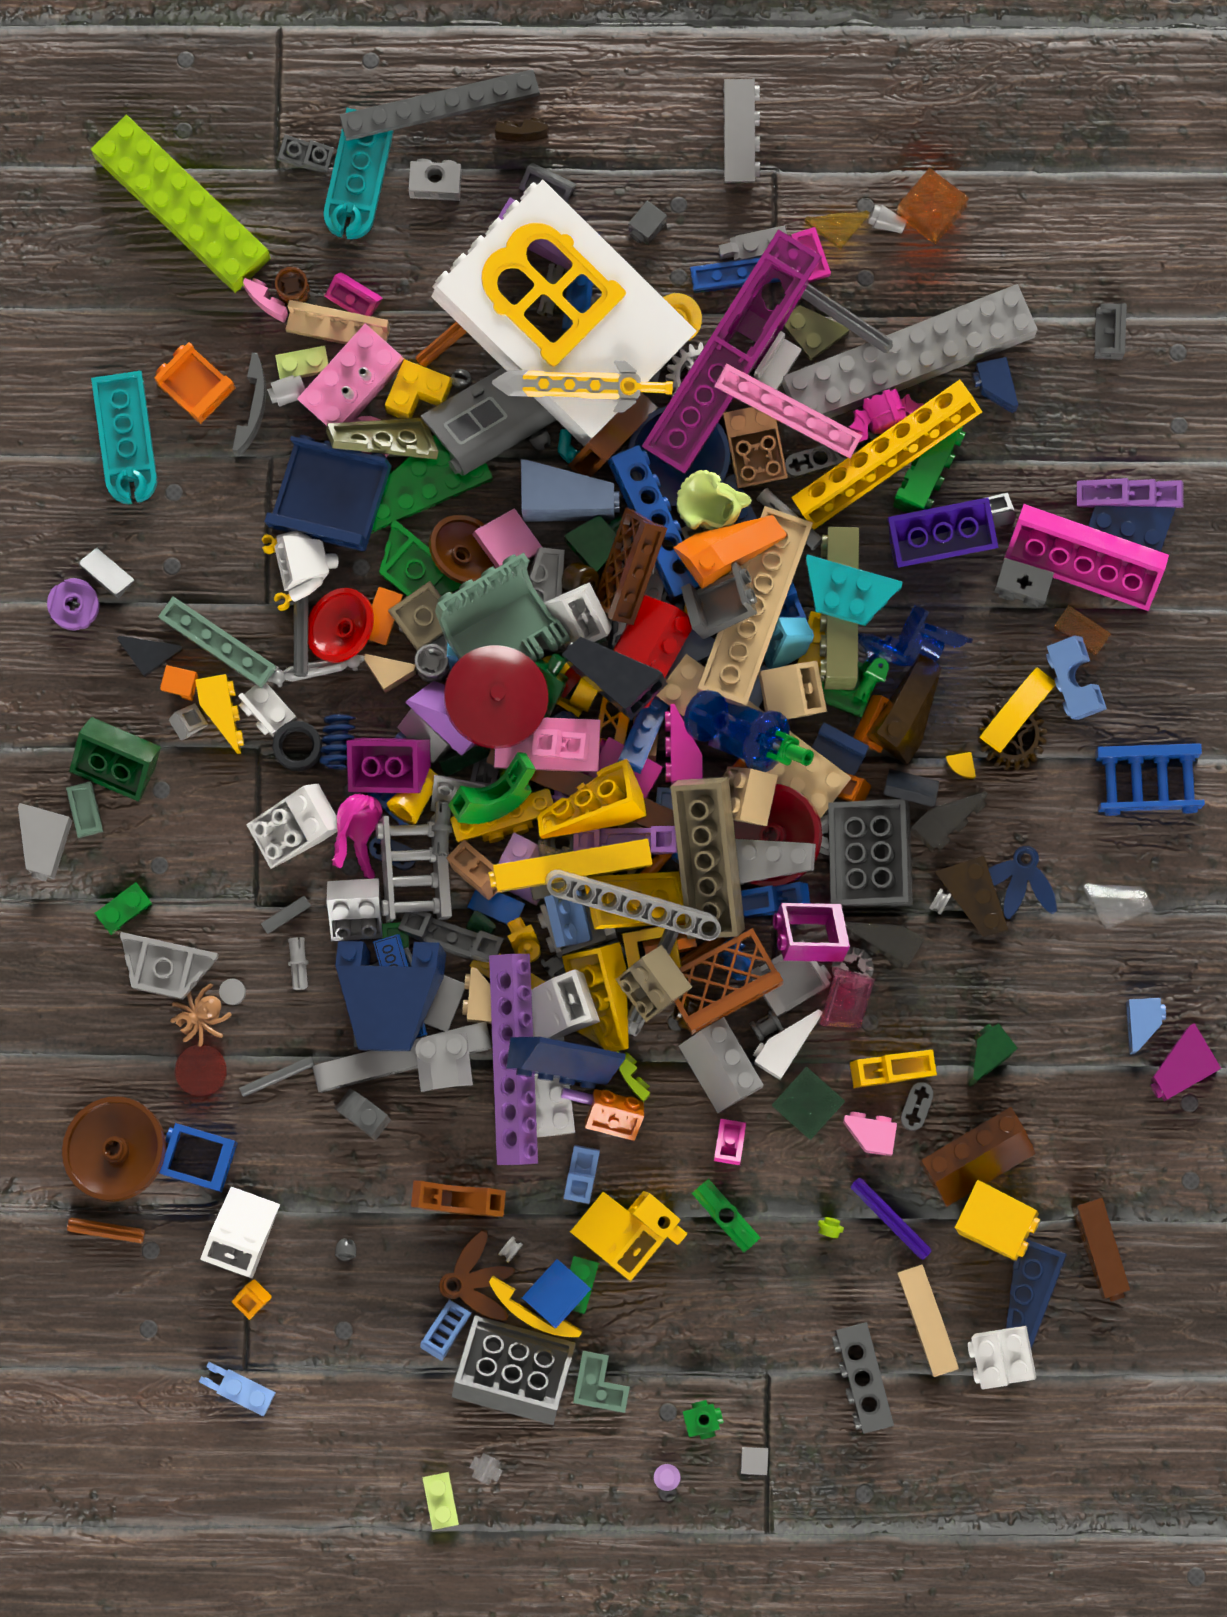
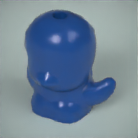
(741, 963)

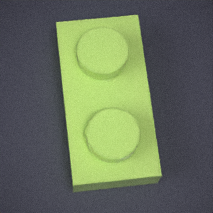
(302, 362)
(440, 1500)

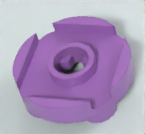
(60, 611)

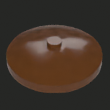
(113, 1149)

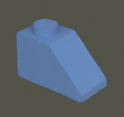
(1143, 1019)

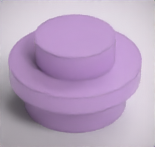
(667, 1477)

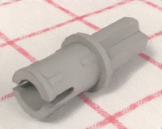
(298, 963)

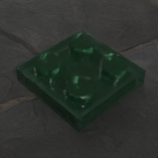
(808, 1103)

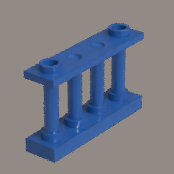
(1160, 754)

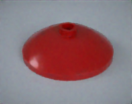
(331, 621)

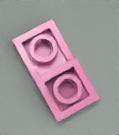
(259, 293)

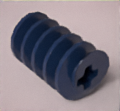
(336, 741)

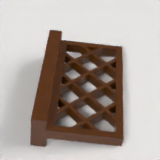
(639, 564)

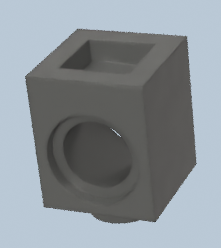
(647, 223)

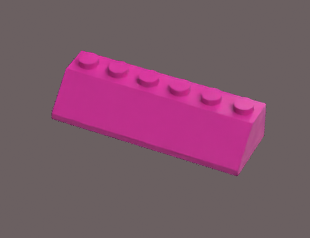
(1087, 557)

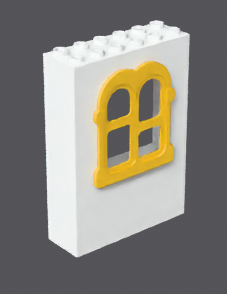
(624, 324)

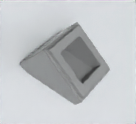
(187, 721)
(754, 1461)

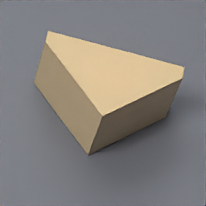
(389, 672)

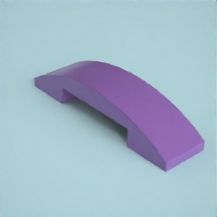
(661, 838)

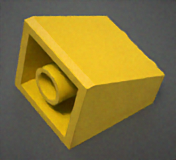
(997, 1221)

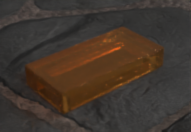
(1075, 624)

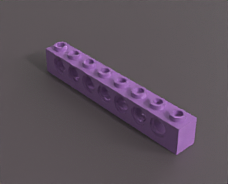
(513, 1093)

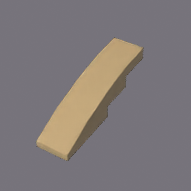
(928, 1320)

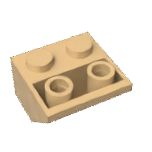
(793, 690)
(751, 794)

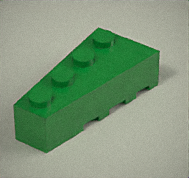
(926, 475)

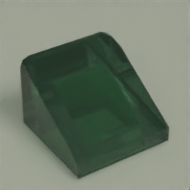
(479, 922)

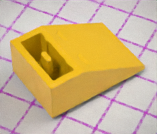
(617, 1236)

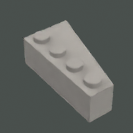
(739, 130)

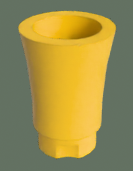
(410, 805)

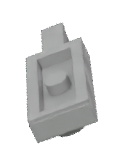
(748, 245)

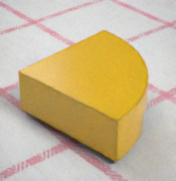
(962, 764)

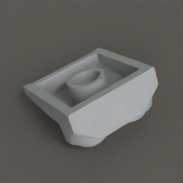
(443, 1061)

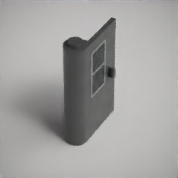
(484, 423)

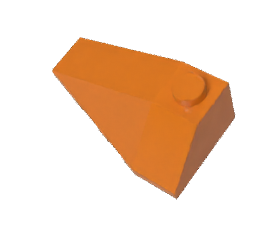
(712, 552)

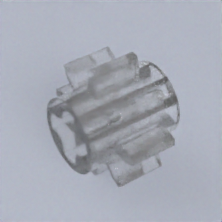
(486, 1469)

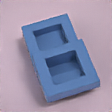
(581, 1174)

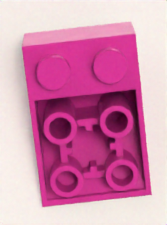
(681, 747)

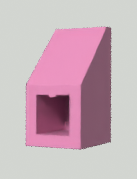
(872, 1135)

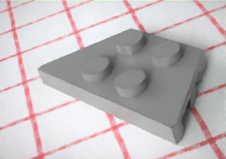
(164, 966)

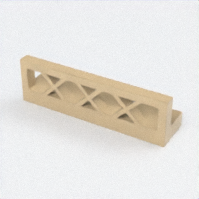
(330, 323)

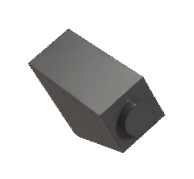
(363, 1114)

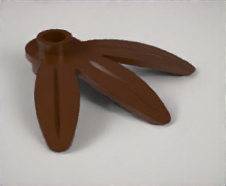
(466, 1281)

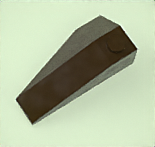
(905, 715)

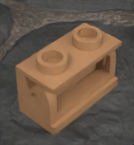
(472, 868)

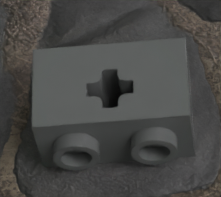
(1037, 583)

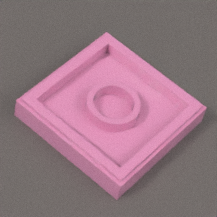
(506, 537)

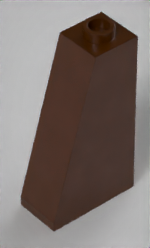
(611, 437)
(1101, 1249)

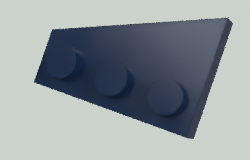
(1134, 523)

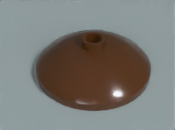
(454, 538)

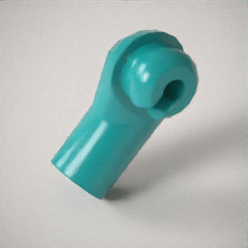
(565, 448)

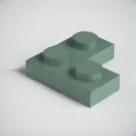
(592, 1389)

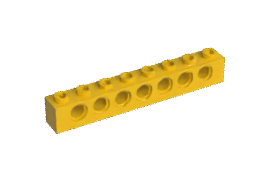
(887, 454)

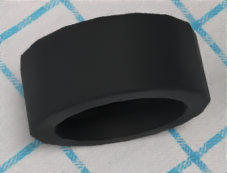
(285, 730)

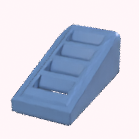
(431, 1334)

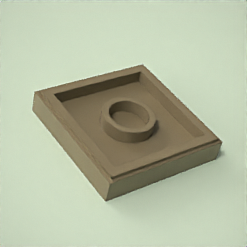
(418, 617)

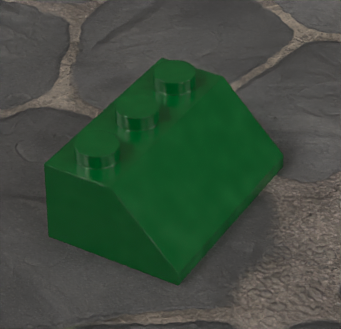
(114, 758)
(990, 1049)

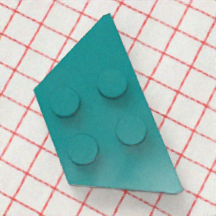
(848, 591)

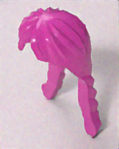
(356, 819)

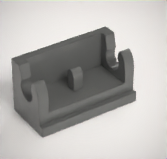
(1110, 331)

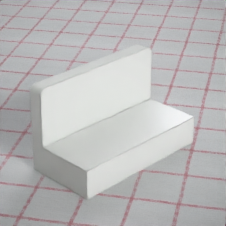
(777, 362)

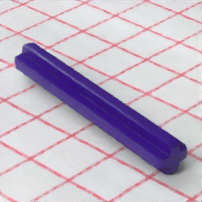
(891, 1219)

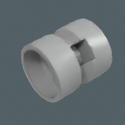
(432, 663)

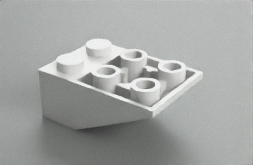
(294, 825)
(562, 1006)
(240, 1232)

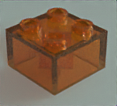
(932, 206)

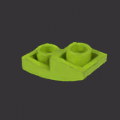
(637, 1086)

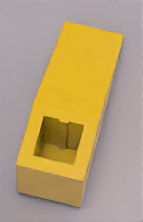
(216, 702)

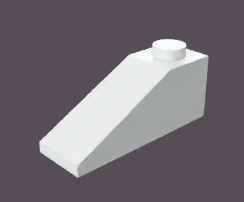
(782, 1048)

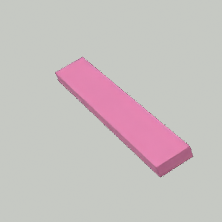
(788, 411)

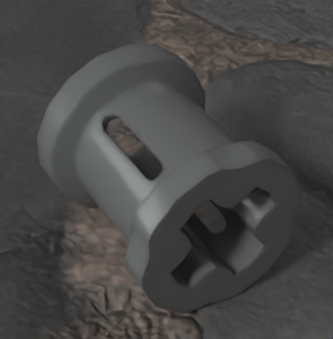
(766, 1025)

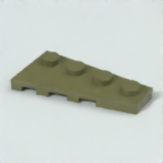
(393, 437)

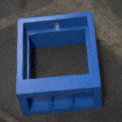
(223, 1164)

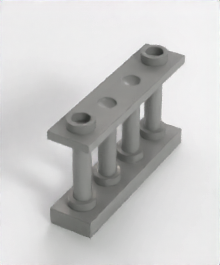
(438, 879)

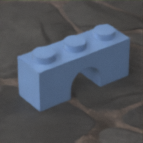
(1065, 659)

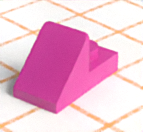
(730, 1141)

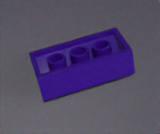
(942, 532)

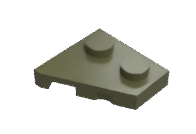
(813, 331)

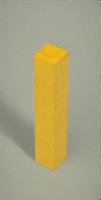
(582, 862)

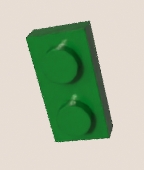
(123, 908)
(586, 1271)

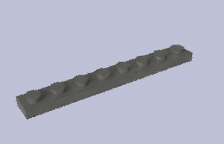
(439, 105)

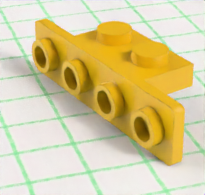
(515, 822)

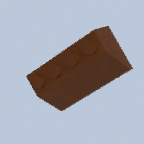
(978, 1156)

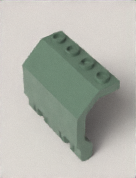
(499, 611)

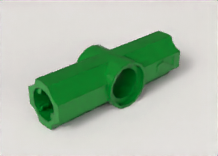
(738, 1229)

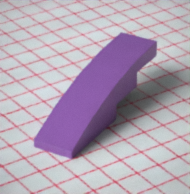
(1129, 493)

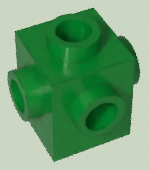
(692, 1420)

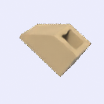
(479, 1000)

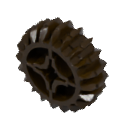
(1016, 746)

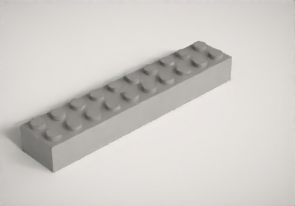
(916, 354)

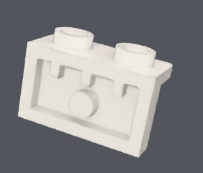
(266, 708)

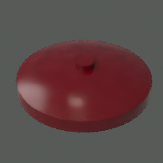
(495, 696)
(790, 820)

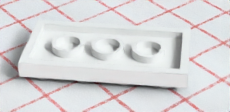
(553, 1113)

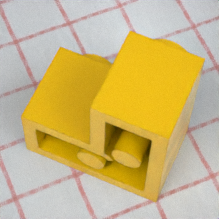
(416, 383)

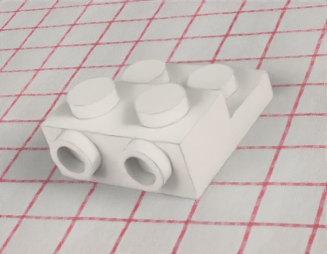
(1002, 1357)

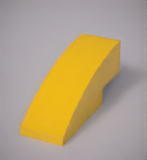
(893, 1068)

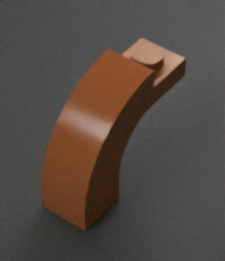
(458, 1199)

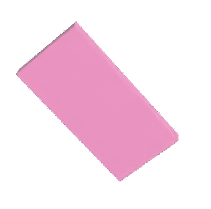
(504, 756)

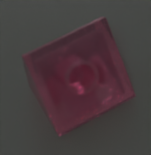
(846, 999)

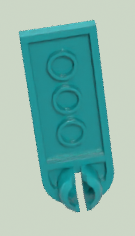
(356, 183)
(125, 435)

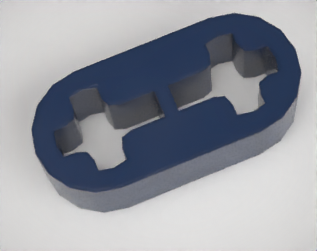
(395, 846)

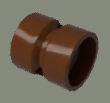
(292, 285)

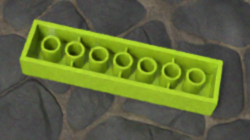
(180, 203)

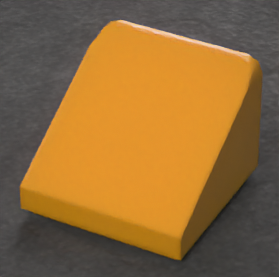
(251, 1299)

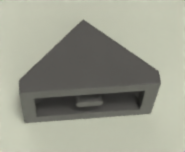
(484, 773)

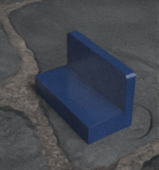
(840, 749)

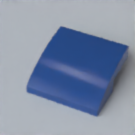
(556, 1293)

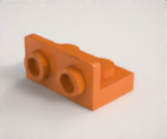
(615, 1114)

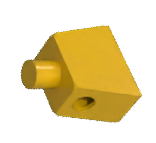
(649, 1211)

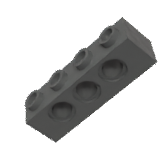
(860, 1336)

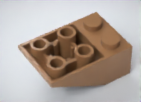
(754, 447)

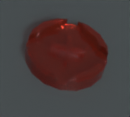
(201, 1070)

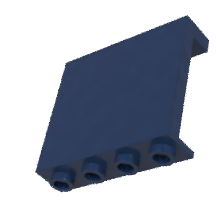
(330, 493)

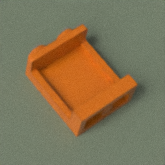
(193, 382)

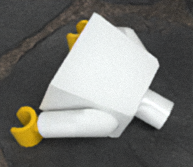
(301, 564)

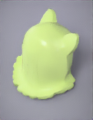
(709, 502)

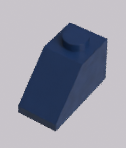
(996, 383)

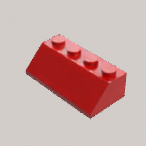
(656, 635)

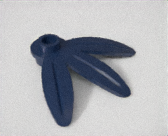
(1021, 874)

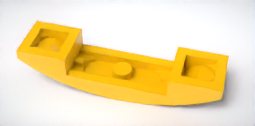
(1018, 709)
(505, 1292)

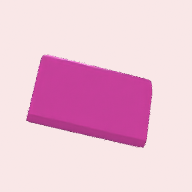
(352, 295)

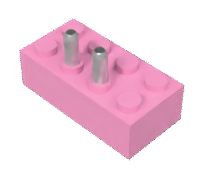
(352, 378)

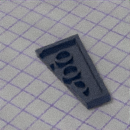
(1033, 1286)

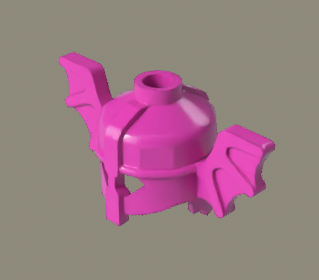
(882, 413)

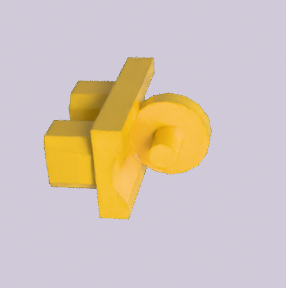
(523, 939)

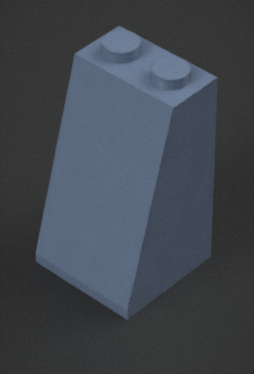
(564, 495)

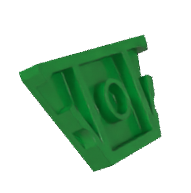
(410, 565)

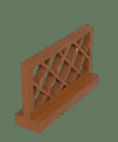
(739, 997)

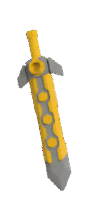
(583, 385)

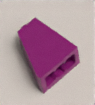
(1184, 1065)

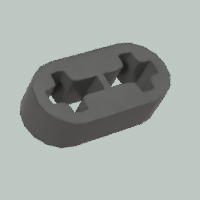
(911, 1104)

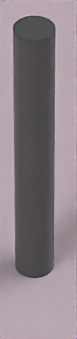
(277, 1076)

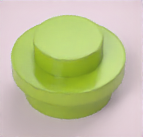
(830, 1227)

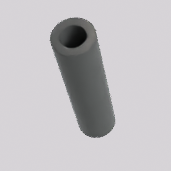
(285, 914)

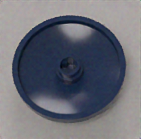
(712, 457)

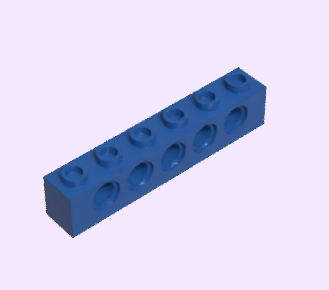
(638, 460)

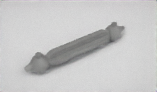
(315, 669)

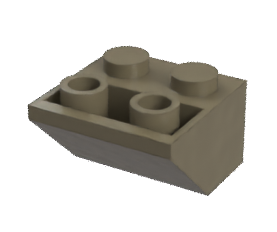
(653, 983)

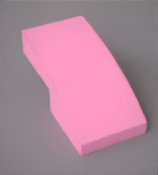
(560, 744)

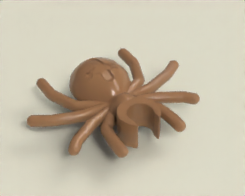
(202, 1013)

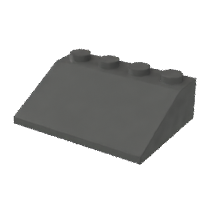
(870, 853)
(513, 1370)

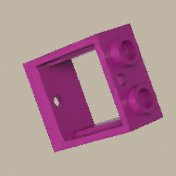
(803, 913)

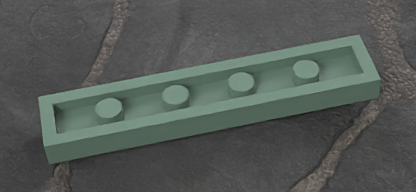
(217, 642)

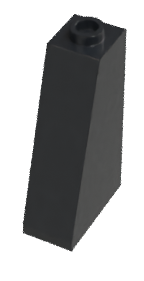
(615, 676)

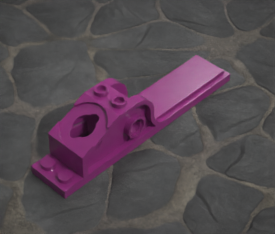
(699, 404)

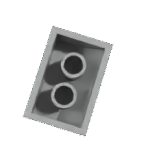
(721, 1065)

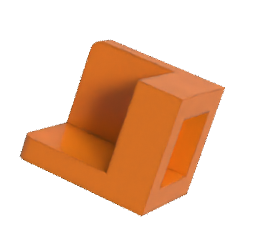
(179, 682)

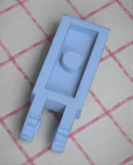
(240, 1390)

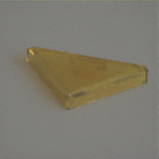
(837, 227)

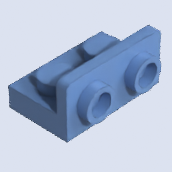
(568, 921)

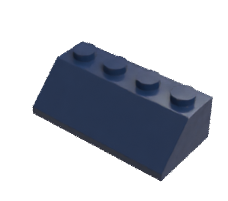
(563, 1061)

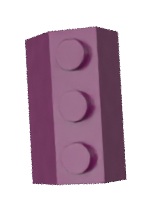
(387, 764)

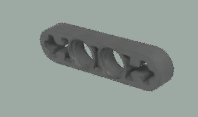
(833, 459)

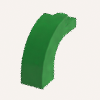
(497, 799)

